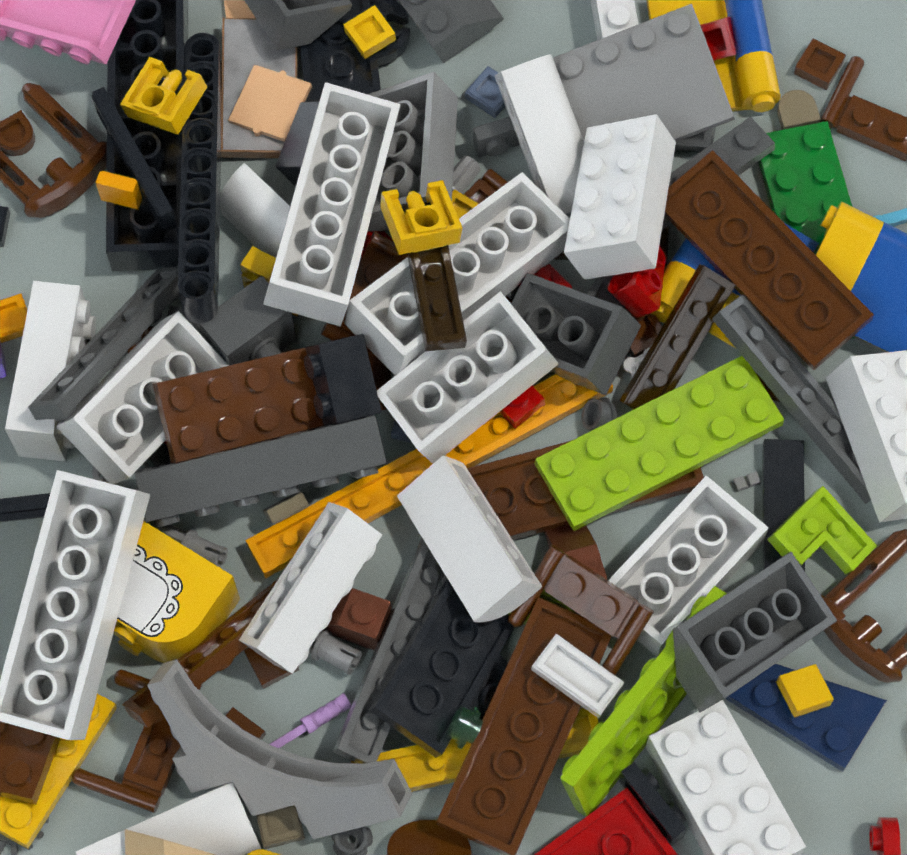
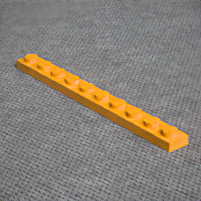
(377, 493)

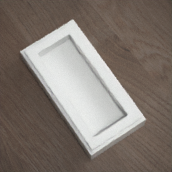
(577, 676)

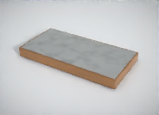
(242, 47)

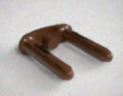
(69, 181)
(856, 640)

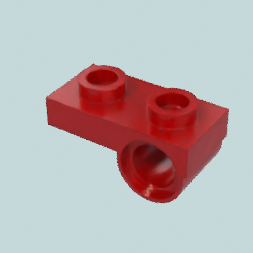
(640, 290)

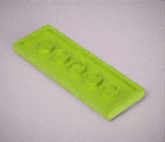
(658, 442)
(625, 733)

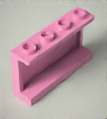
(75, 27)

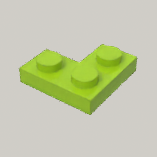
(823, 524)

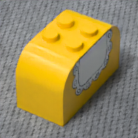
(171, 598)

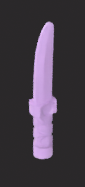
(315, 720)

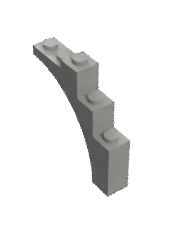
(219, 752)

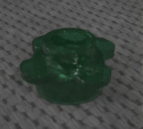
(465, 726)

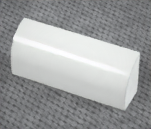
(544, 127)
(254, 209)
(468, 540)
(207, 823)

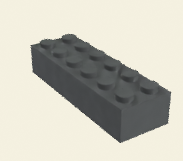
(261, 468)

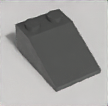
(578, 330)

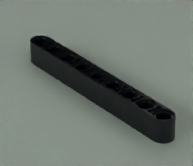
(201, 186)

